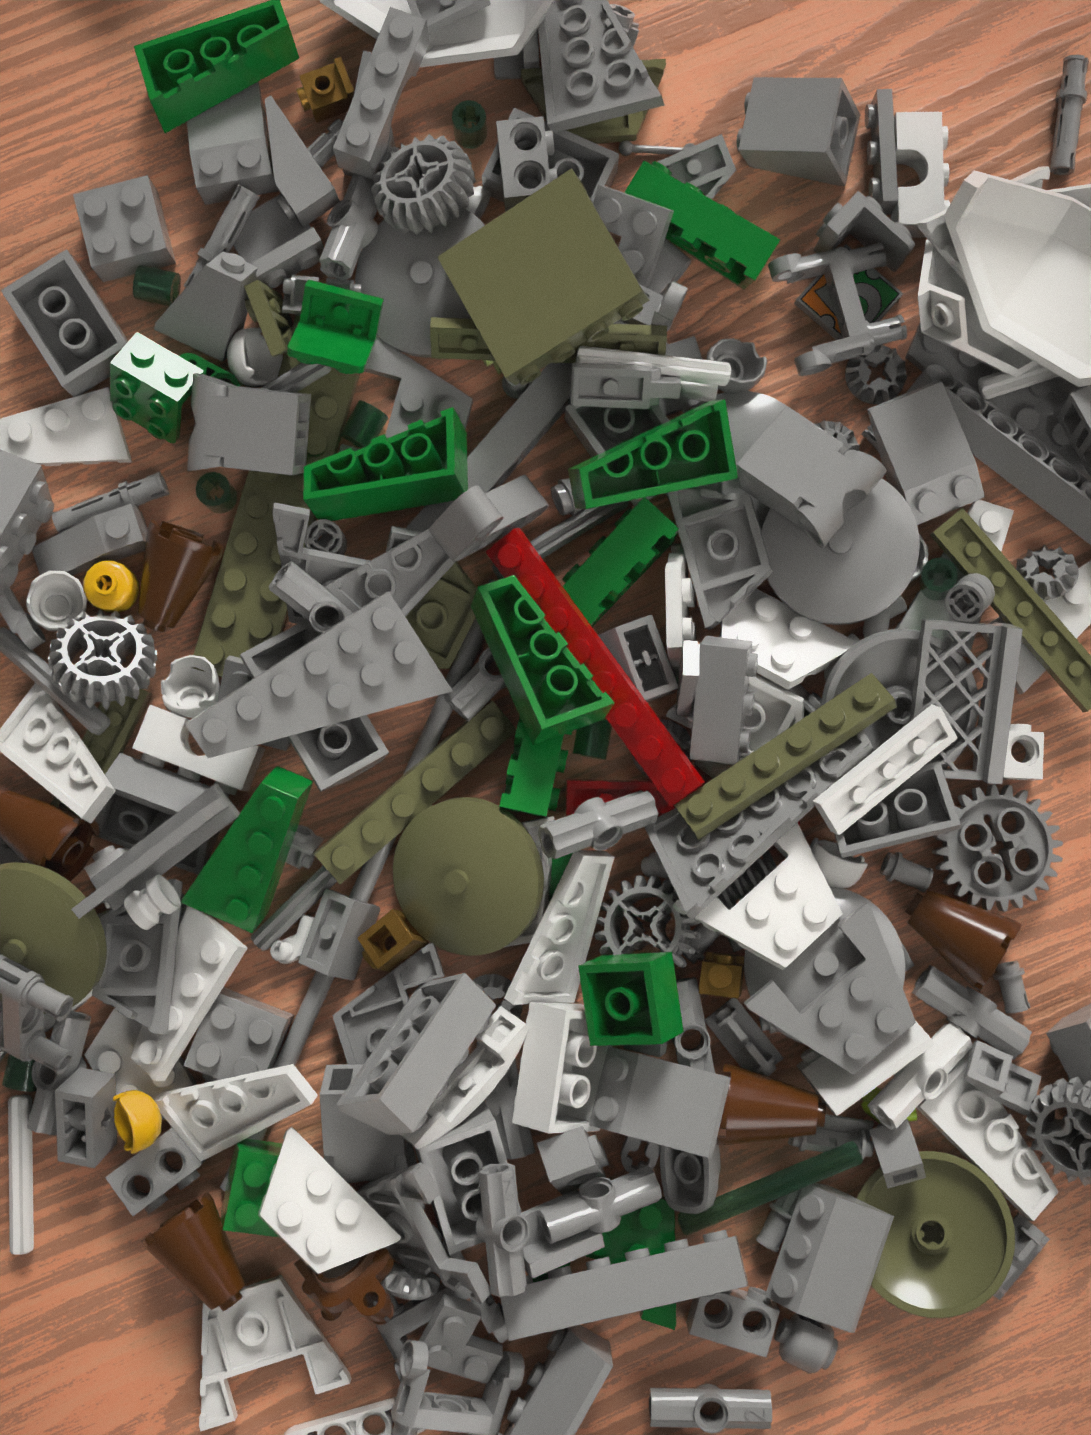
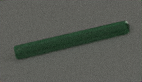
(773, 1187)

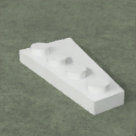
(67, 432)
(994, 522)

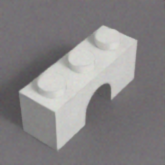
(921, 145)
(166, 739)

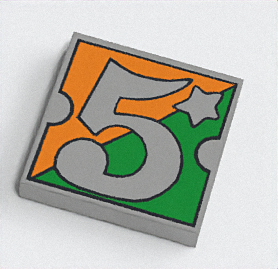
(874, 291)

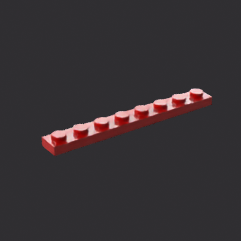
(630, 714)

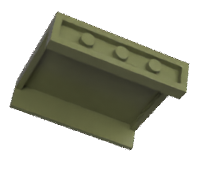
(543, 279)

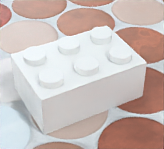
(557, 1070)

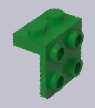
(336, 328)
(151, 386)

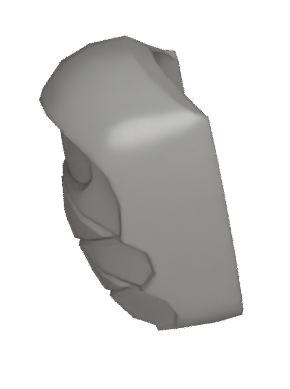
(689, 1179)

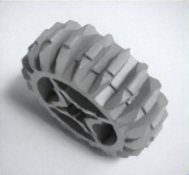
(423, 184)
(100, 669)
(656, 916)
(1064, 1140)

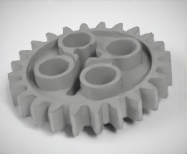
(1030, 835)

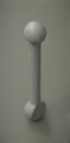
(627, 148)

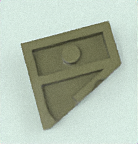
(266, 308)

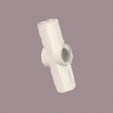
(922, 1077)

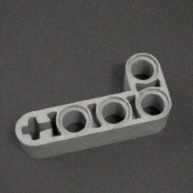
(483, 518)

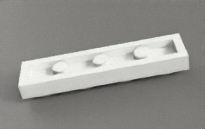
(885, 769)

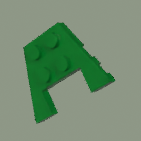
(640, 1229)

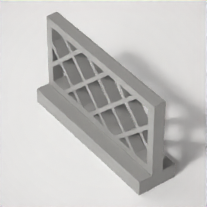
(995, 695)
(161, 849)

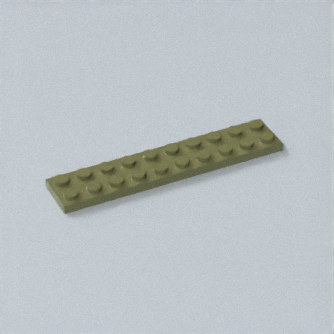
(241, 605)

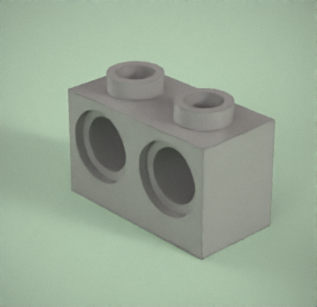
(523, 164)
(153, 1166)
(728, 1326)

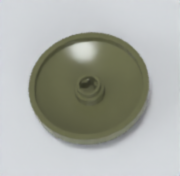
(468, 876)
(45, 932)
(946, 1238)

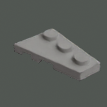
(404, 571)

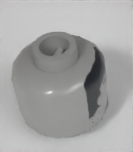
(806, 1343)

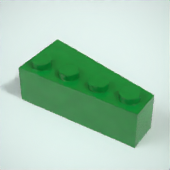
(214, 61)
(705, 227)
(668, 458)
(391, 473)
(619, 560)
(537, 667)
(533, 774)
(249, 860)

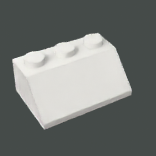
(842, 1089)

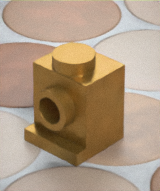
(327, 102)
(378, 940)
(722, 975)

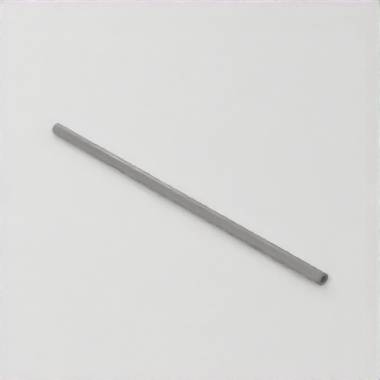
(372, 868)

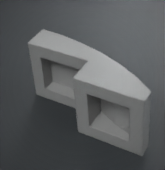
(1000, 1079)

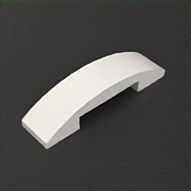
(473, 1078)

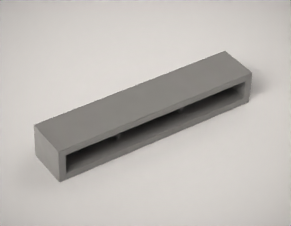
(627, 1286)

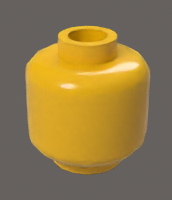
(122, 584)

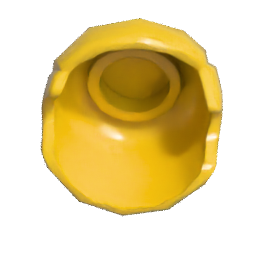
(137, 1120)

